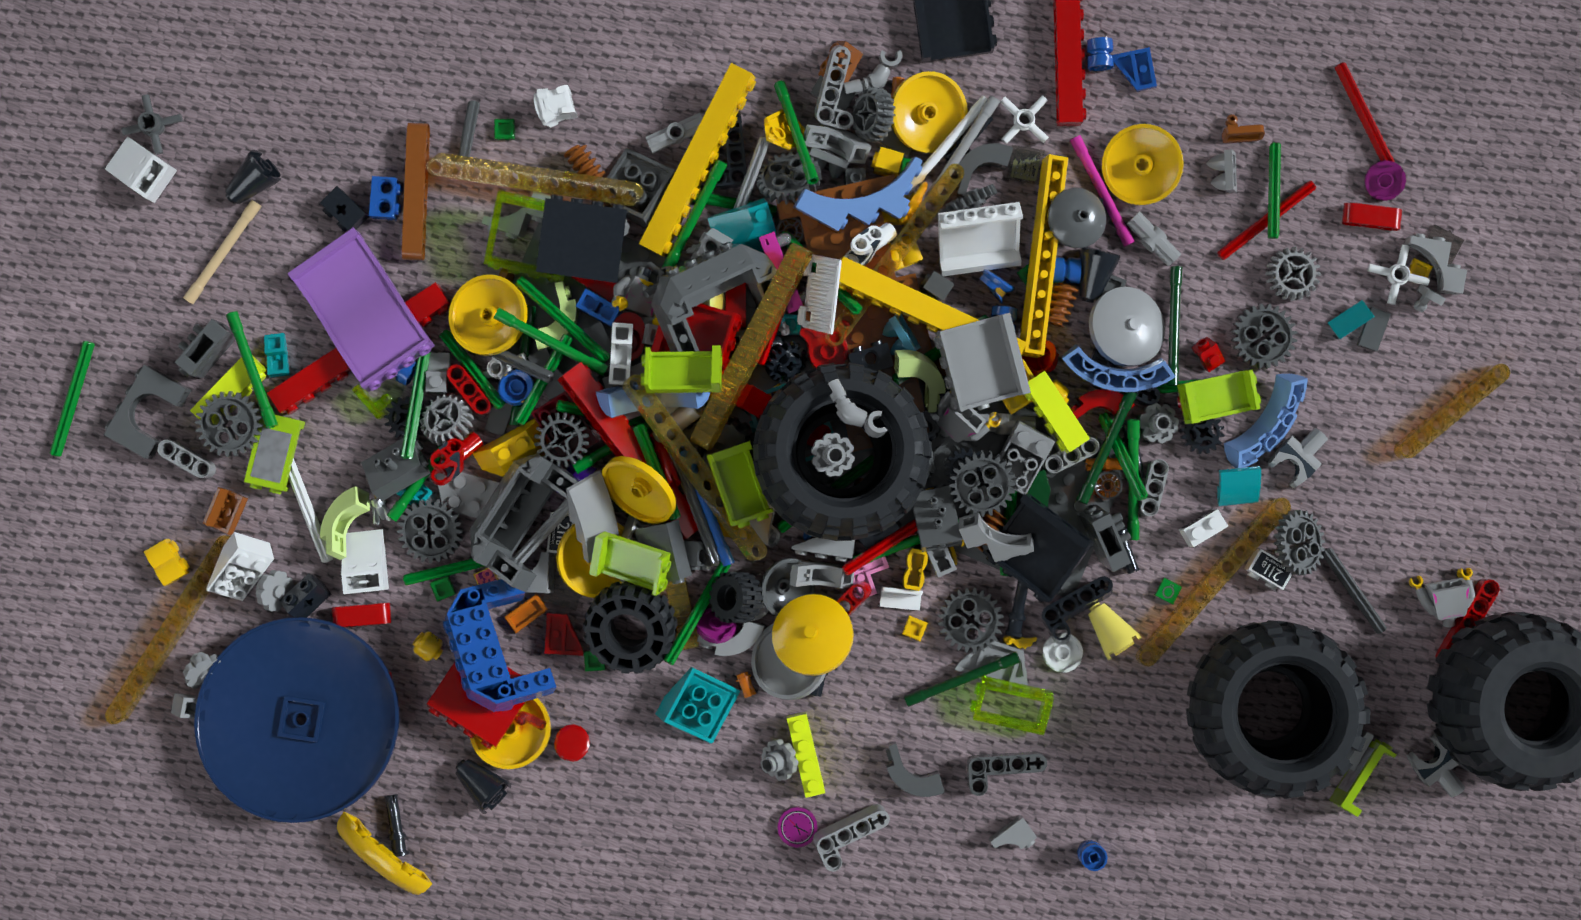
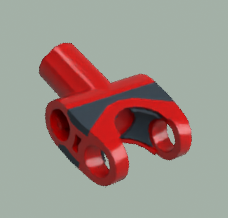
(453, 456)

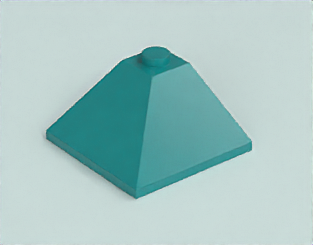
(745, 223)
(698, 704)

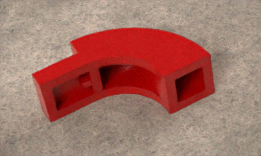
(1098, 398)

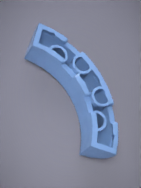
(1118, 379)
(616, 402)
(1271, 425)

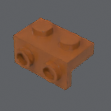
(856, 55)
(225, 510)

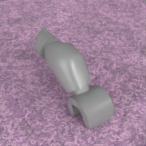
(878, 76)
(851, 414)

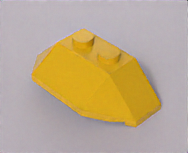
(500, 453)

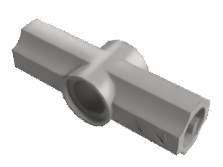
(663, 138)
(1153, 239)
(1008, 422)

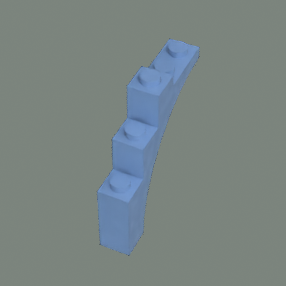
(889, 199)

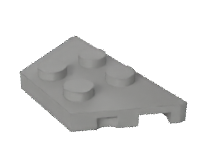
(466, 493)
(1015, 673)

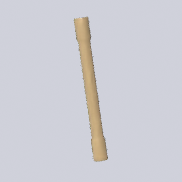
(198, 286)

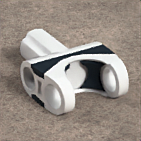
(869, 242)

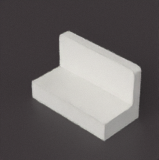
(900, 598)

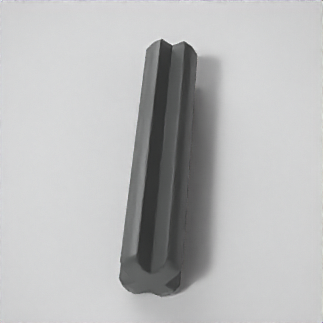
(469, 128)

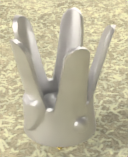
(379, 509)

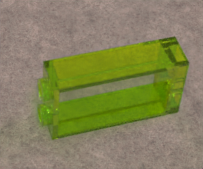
(1016, 689)

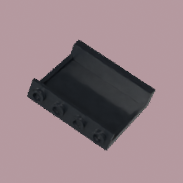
(954, 28)
(581, 239)
(1056, 549)

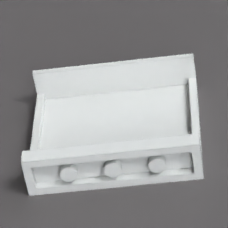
(979, 239)

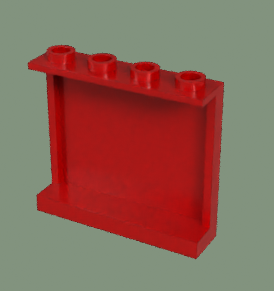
(709, 328)
(476, 720)

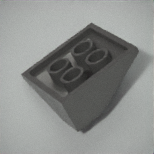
(650, 175)

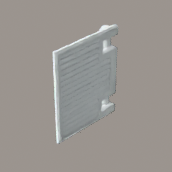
(821, 294)

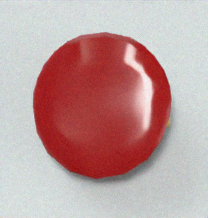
(572, 743)

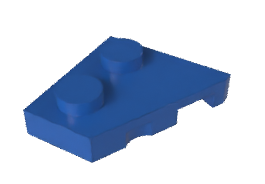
(1137, 68)

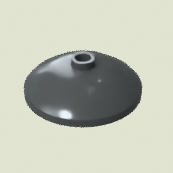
(1067, 223)
(775, 597)

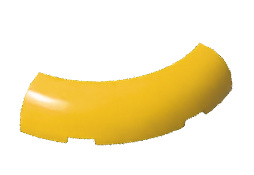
(380, 857)

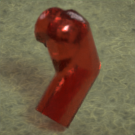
(530, 719)

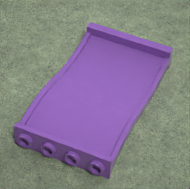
(361, 310)

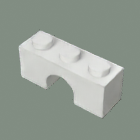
(620, 353)

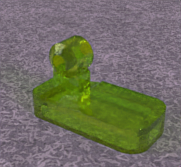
(375, 407)

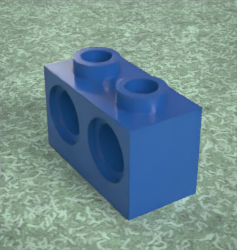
(379, 198)
(598, 308)

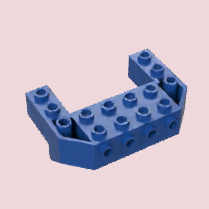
(479, 652)

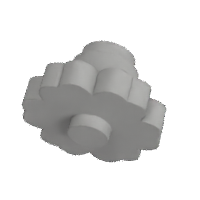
(1158, 423)
(832, 454)
(272, 589)
(198, 669)
(779, 759)

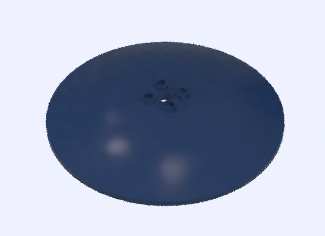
(251, 728)

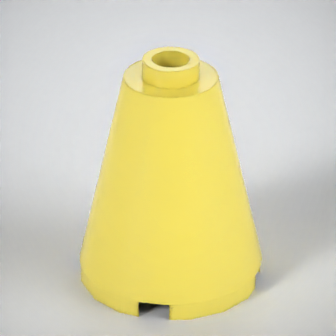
(1111, 630)

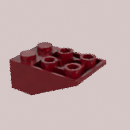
(550, 409)

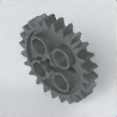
(785, 178)
(972, 199)
(1253, 321)
(212, 432)
(1000, 478)
(1294, 529)
(411, 530)
(959, 634)

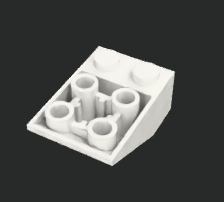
(140, 169)
(364, 563)
(240, 566)

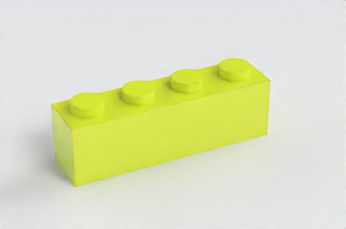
(234, 380)
(1056, 413)
(805, 754)

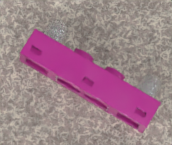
(771, 247)

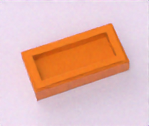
(526, 613)

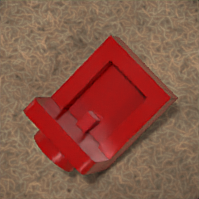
(1208, 353)

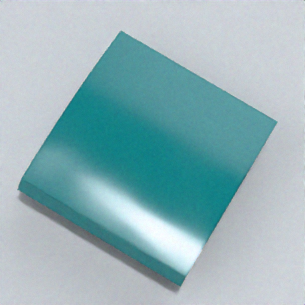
(1239, 486)

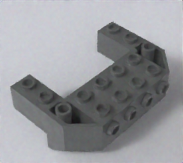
(703, 280)
(511, 514)

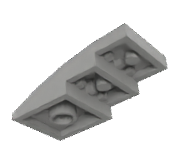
(591, 511)

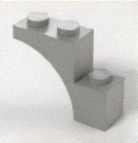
(517, 223)
(1449, 278)
(1001, 545)

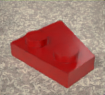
(561, 636)

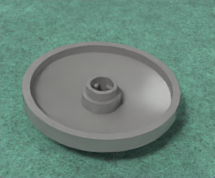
(1126, 326)
(775, 676)

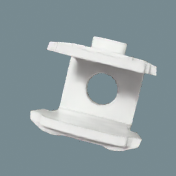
(554, 105)

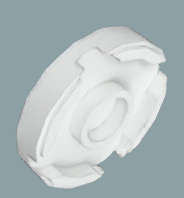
(1070, 652)

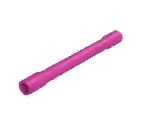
(1121, 229)

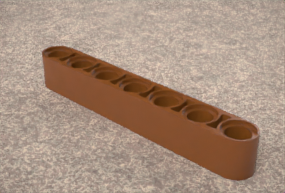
(415, 191)

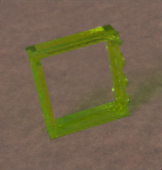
(514, 266)

